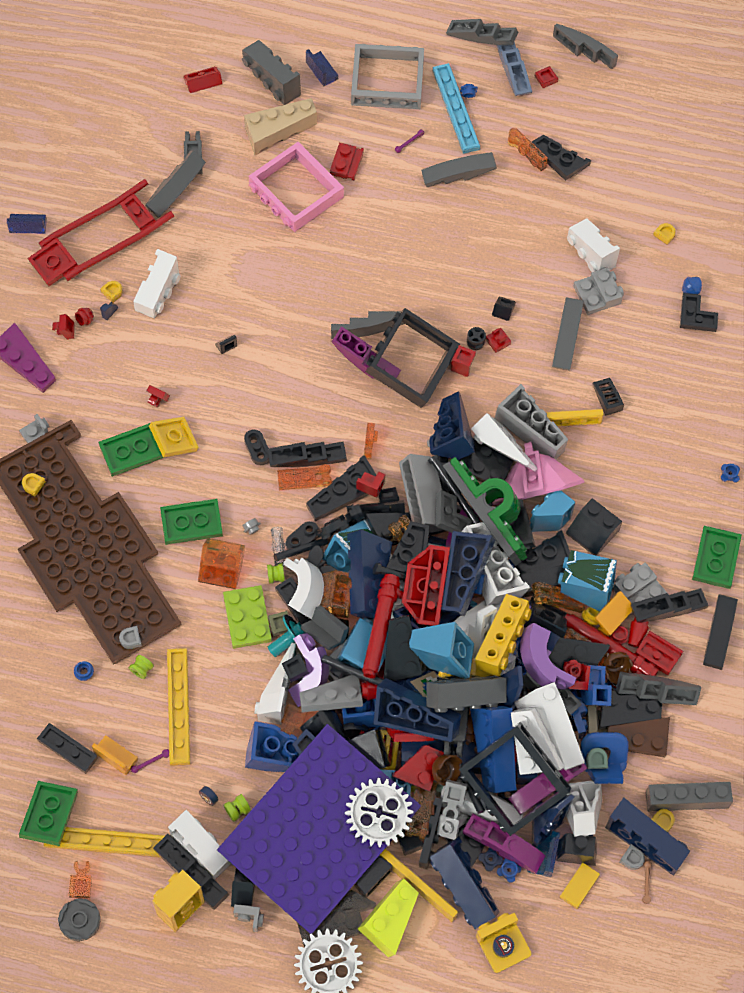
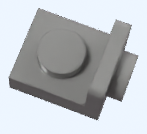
(34, 429)
(448, 826)
(246, 913)

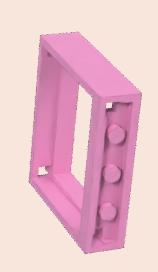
(297, 151)

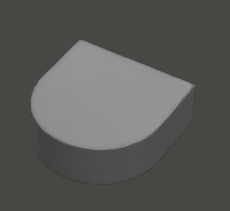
(130, 638)
(633, 858)

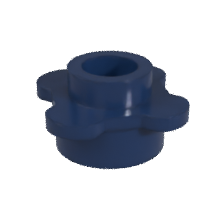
(490, 865)

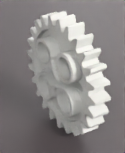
(374, 831)
(322, 944)

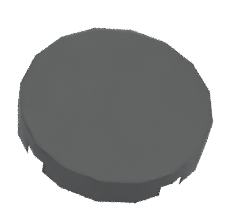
(79, 919)

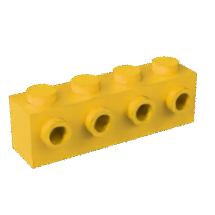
(503, 635)

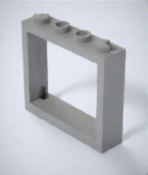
(386, 98)

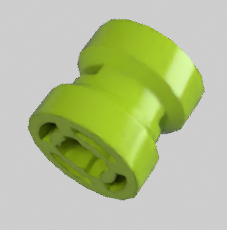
(241, 805)

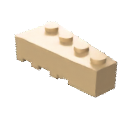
(279, 123)

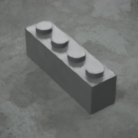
(466, 692)
(689, 796)

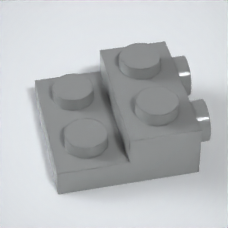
(599, 291)
(639, 584)

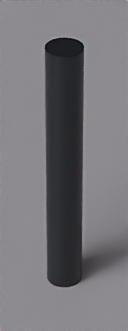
(299, 549)

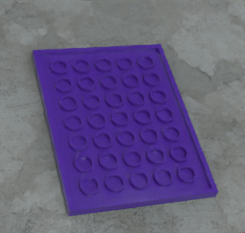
(298, 833)

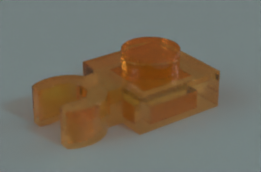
(371, 436)
(293, 719)
(80, 883)

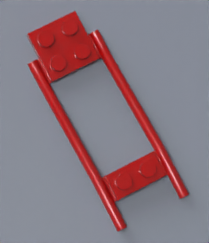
(55, 261)

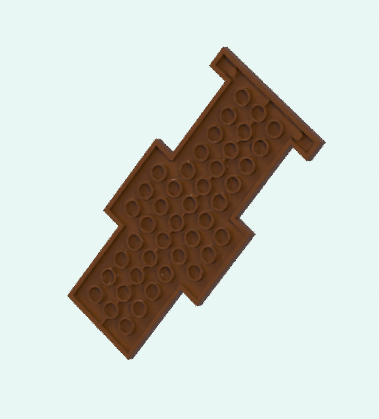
(85, 546)

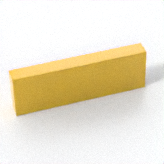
(573, 418)

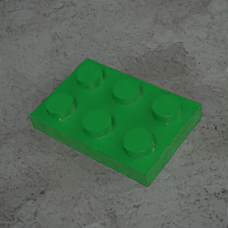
(130, 450)
(191, 521)
(716, 557)
(48, 813)

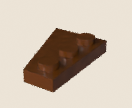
(645, 737)

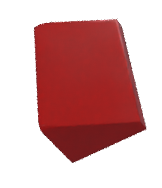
(203, 79)

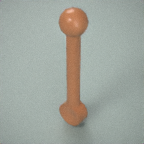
(646, 899)

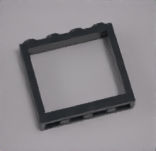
(430, 333)
(540, 759)

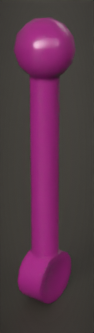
(398, 148)
(165, 753)

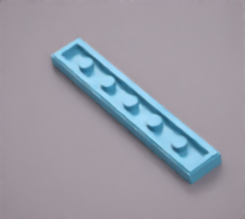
(456, 108)

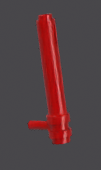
(387, 597)
(639, 666)

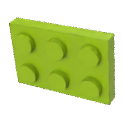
(247, 616)

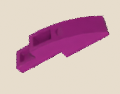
(359, 352)
(540, 789)
(509, 847)

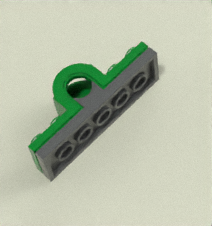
(495, 518)

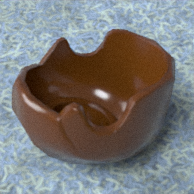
(616, 663)
(446, 768)

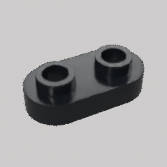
(258, 448)
(302, 535)

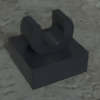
(295, 668)

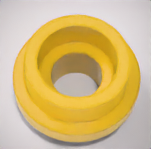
(589, 616)

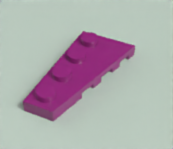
(23, 358)

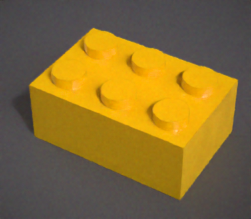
(178, 900)

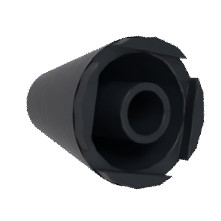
(321, 719)

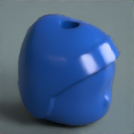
(692, 285)

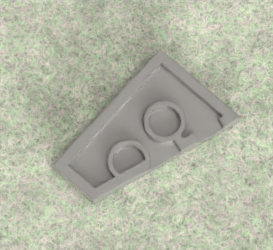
(332, 695)

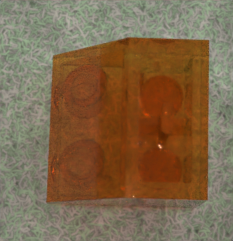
(221, 563)
(337, 593)

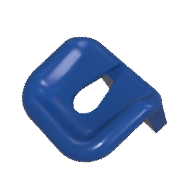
(617, 759)

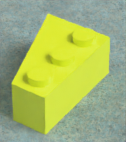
(389, 918)

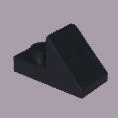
(242, 890)

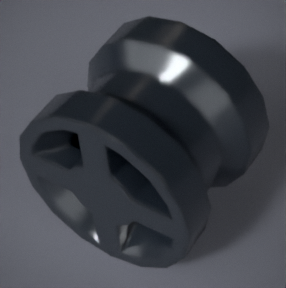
(478, 334)

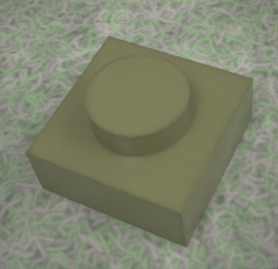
(277, 623)

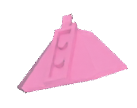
(548, 477)

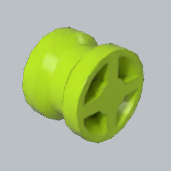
(275, 573)
(141, 666)

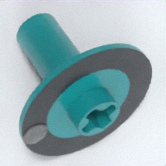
(286, 639)

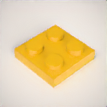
(173, 436)

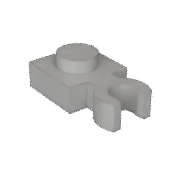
(454, 795)

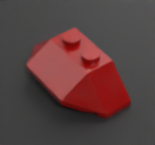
(426, 585)

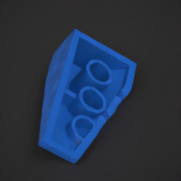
(270, 748)

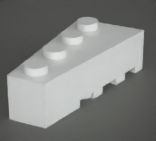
(499, 574)

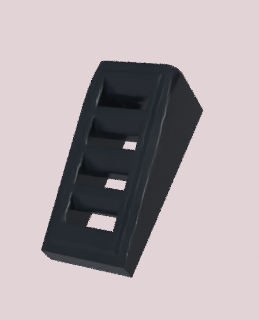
(608, 408)

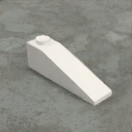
(468, 807)

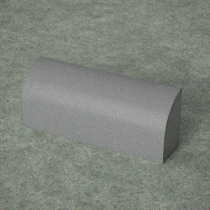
(421, 489)

